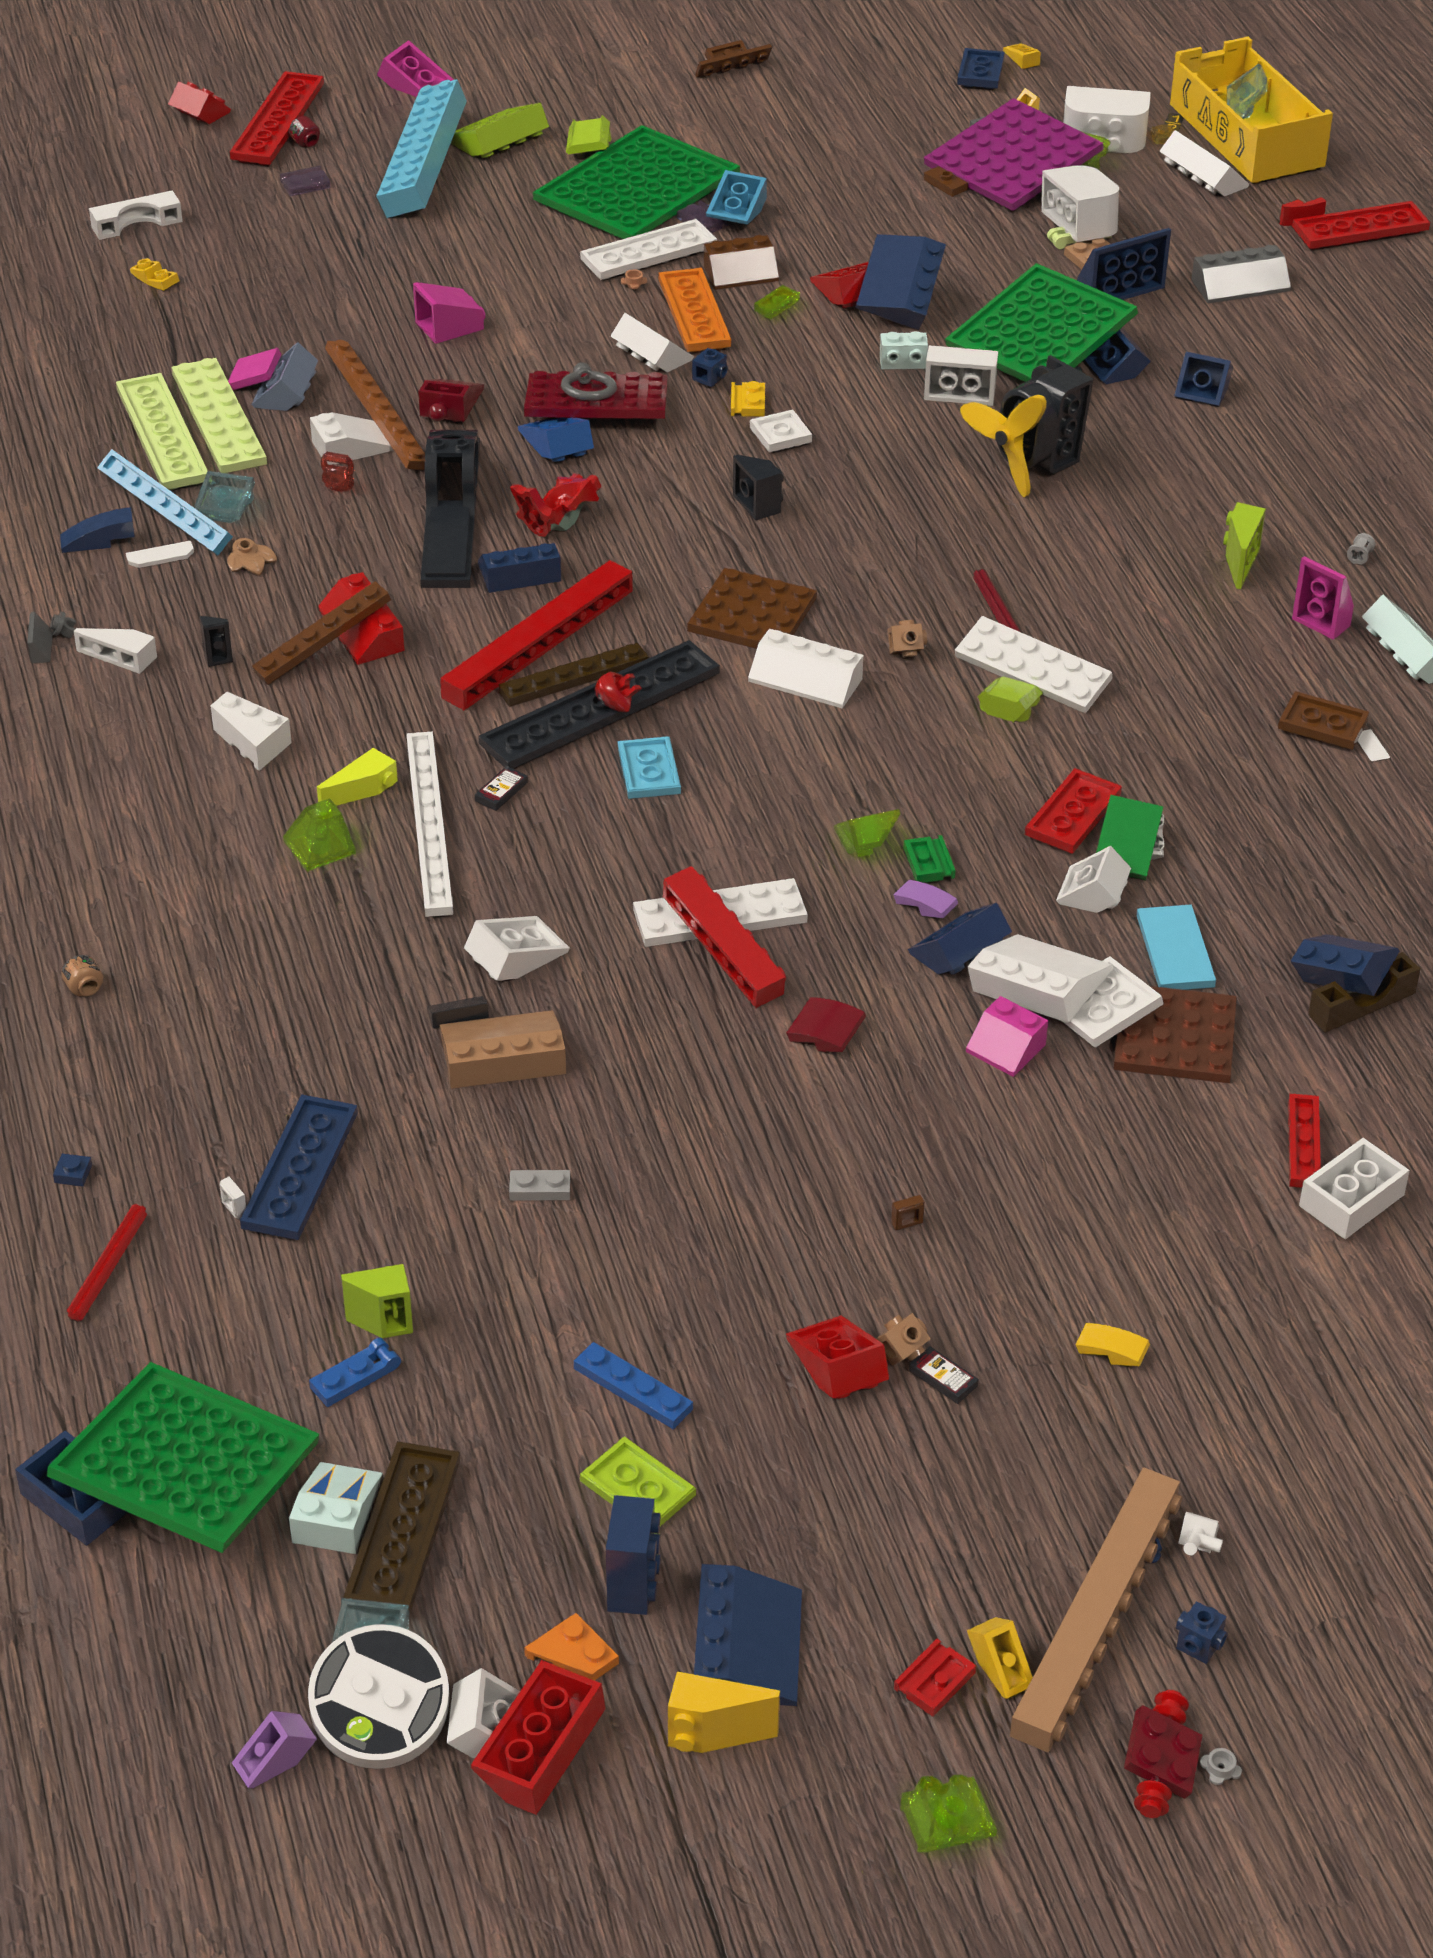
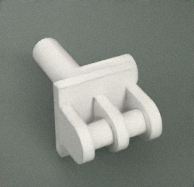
(1199, 1534)

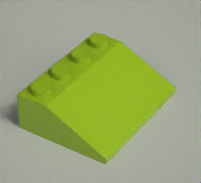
(501, 130)

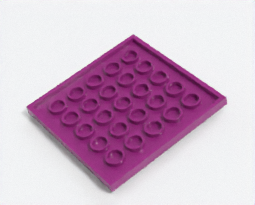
(1010, 150)

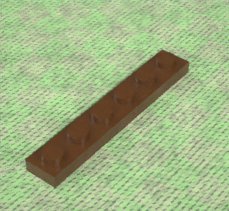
(321, 632)

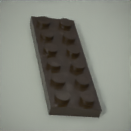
(403, 1525)

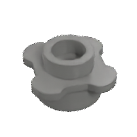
(1224, 1758)

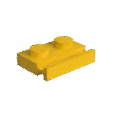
(748, 399)

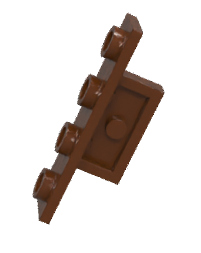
(731, 56)

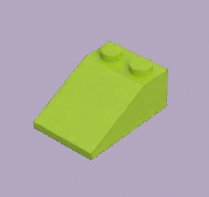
(1243, 539)

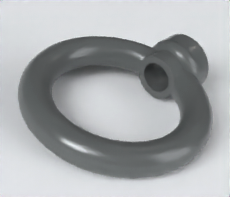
(580, 369)

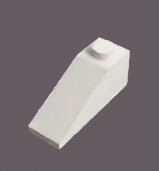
(117, 646)

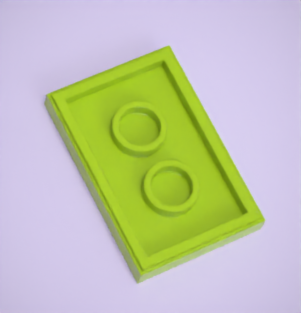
(635, 1473)

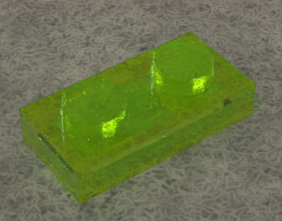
(776, 301)

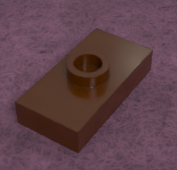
(945, 181)

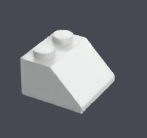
(1095, 882)
(477, 1709)

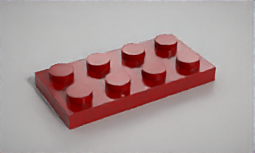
(1072, 810)

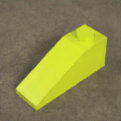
(360, 779)

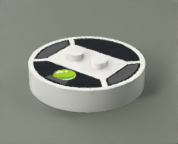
(378, 1696)

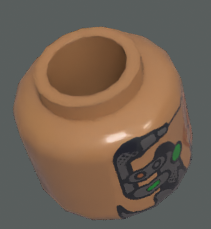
(82, 975)

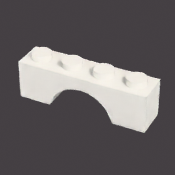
(158, 208)

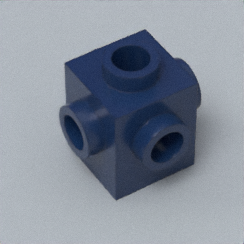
(709, 367)
(1201, 1632)

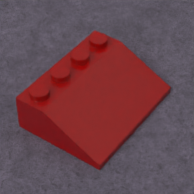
(841, 285)

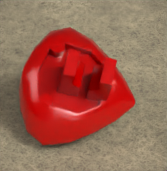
(615, 691)

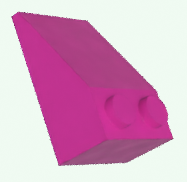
(410, 70)
(1322, 599)

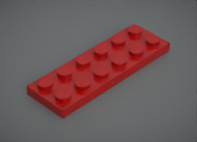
(1360, 224)

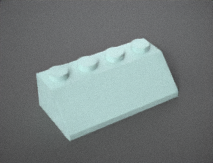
(1402, 635)

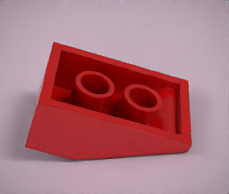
(840, 1356)

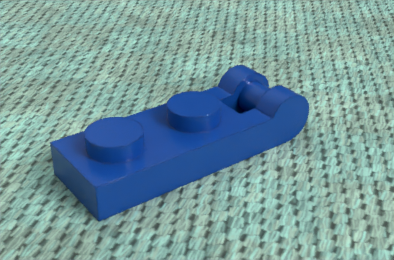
(355, 1372)

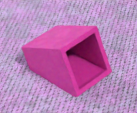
(446, 312)

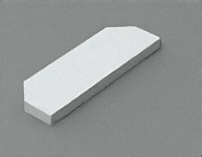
(160, 554)

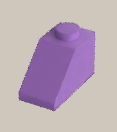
(273, 1748)

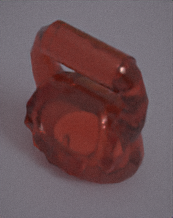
(334, 476)

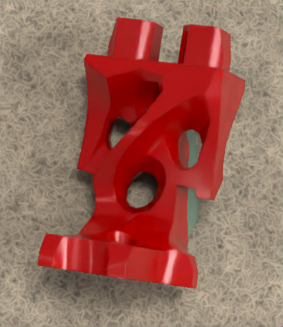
(559, 506)

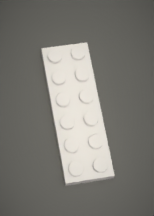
(647, 249)
(1034, 662)
(755, 905)

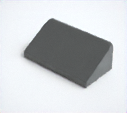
(39, 640)

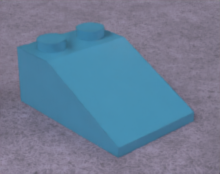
(738, 197)

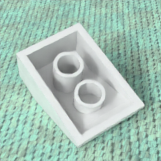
(347, 436)
(513, 946)

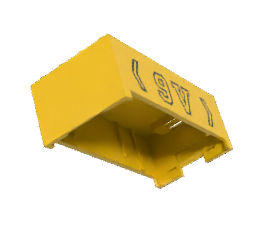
(1279, 137)

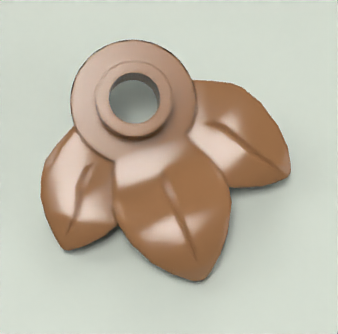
(250, 556)

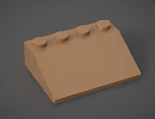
(503, 1049)

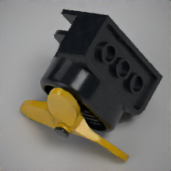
(1038, 421)

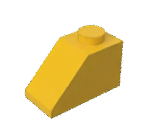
(1001, 1655)

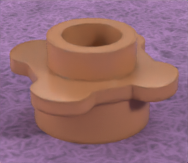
(633, 279)

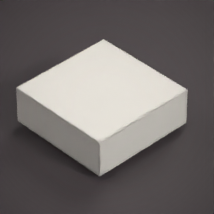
(232, 1197)

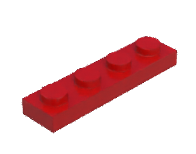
(1303, 1137)

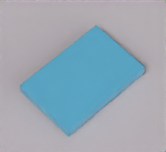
(649, 767)

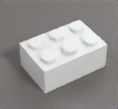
(960, 375)
(1354, 1188)

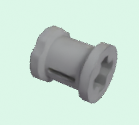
(1362, 550)

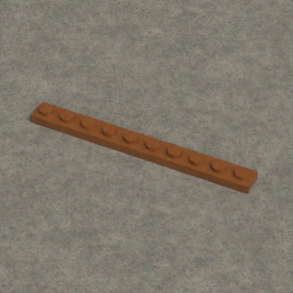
(376, 404)

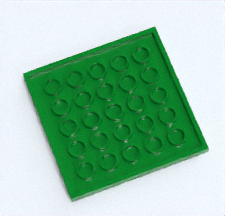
(1043, 318)
(184, 1456)

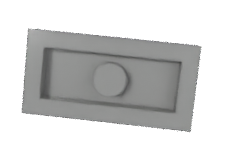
(539, 1185)

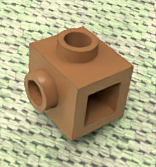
(898, 642)
(904, 1338)

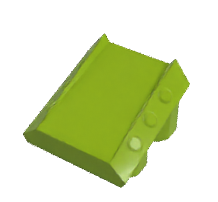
(588, 135)
(1009, 699)

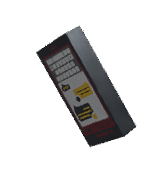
(501, 788)
(943, 1375)

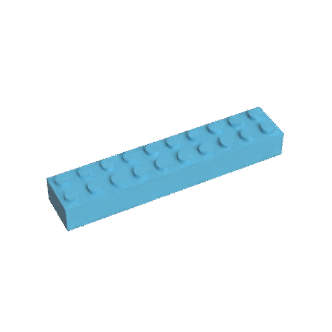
(421, 148)

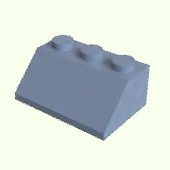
(287, 381)

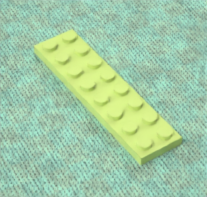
(219, 415)
(162, 431)

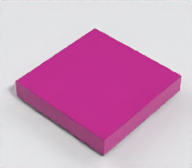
(254, 369)

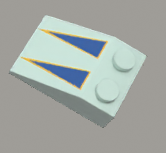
(334, 1507)

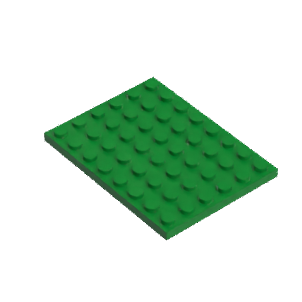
(635, 183)

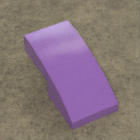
(929, 899)

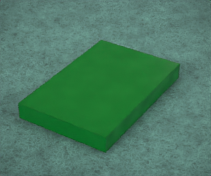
(1132, 832)

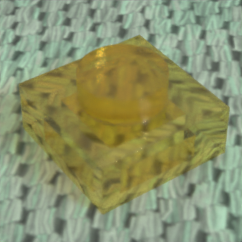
(1161, 133)

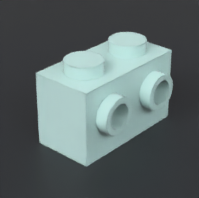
(903, 350)

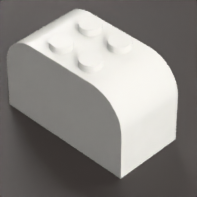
(1109, 113)
(1081, 201)

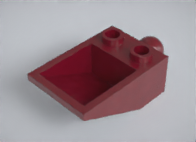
(448, 399)

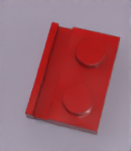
(935, 1677)

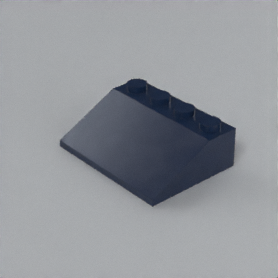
(1129, 265)
(901, 278)
(749, 1630)

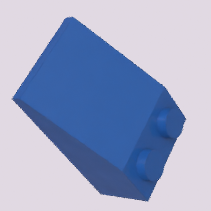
(558, 437)

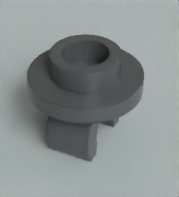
(62, 625)

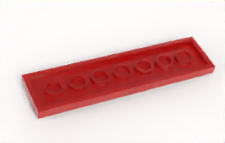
(271, 123)

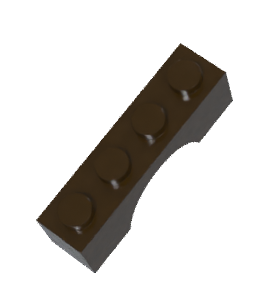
(1334, 1006)

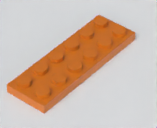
(694, 310)

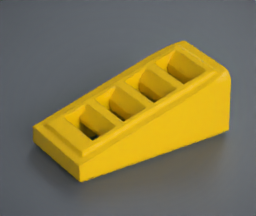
(1023, 55)

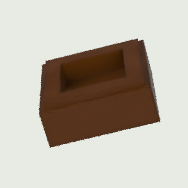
(907, 1212)

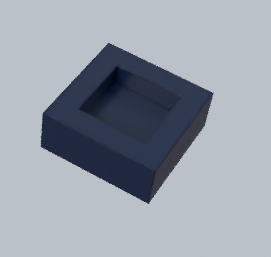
(72, 1170)

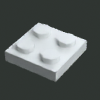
(780, 431)

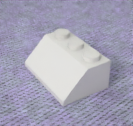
(649, 345)

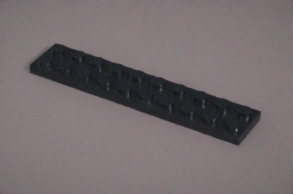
(584, 713)

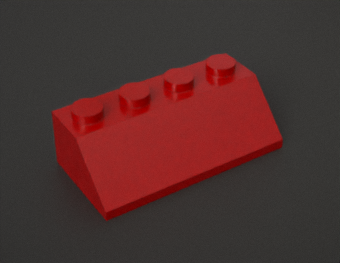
(375, 635)
(539, 1736)

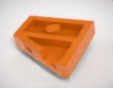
(574, 1648)

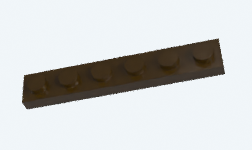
(571, 674)

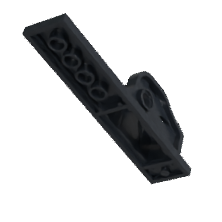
(450, 522)

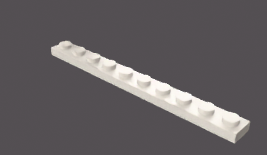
(429, 825)

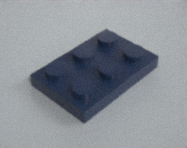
(981, 68)

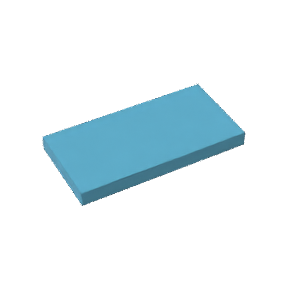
(1176, 947)

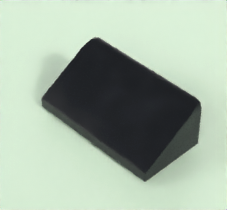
(216, 640)
(458, 1011)

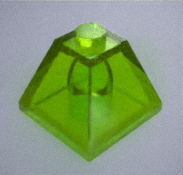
(866, 832)
(319, 836)

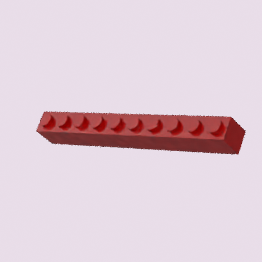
(536, 635)

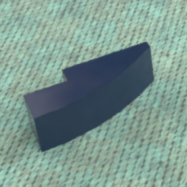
(98, 531)

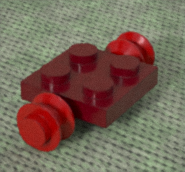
(1162, 1753)

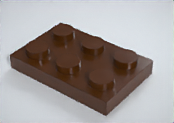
(1323, 720)

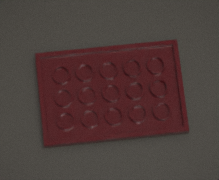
(634, 398)

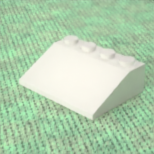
(1037, 976)

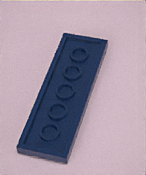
(299, 1167)

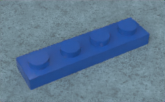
(633, 1385)

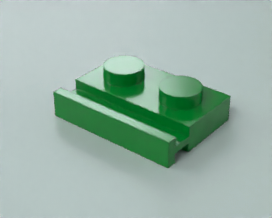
(929, 859)

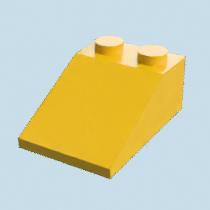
(719, 1713)

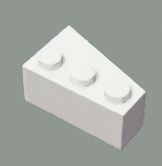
(251, 728)

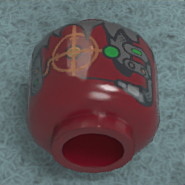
(304, 131)

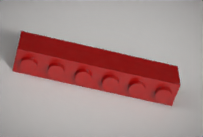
(724, 936)

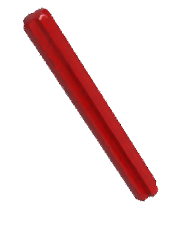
(106, 1262)

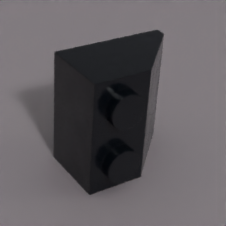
(757, 486)

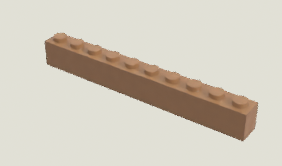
(1095, 1611)

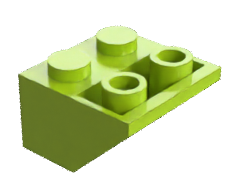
(378, 1301)

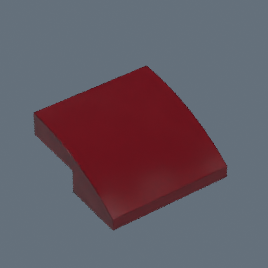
(826, 1024)

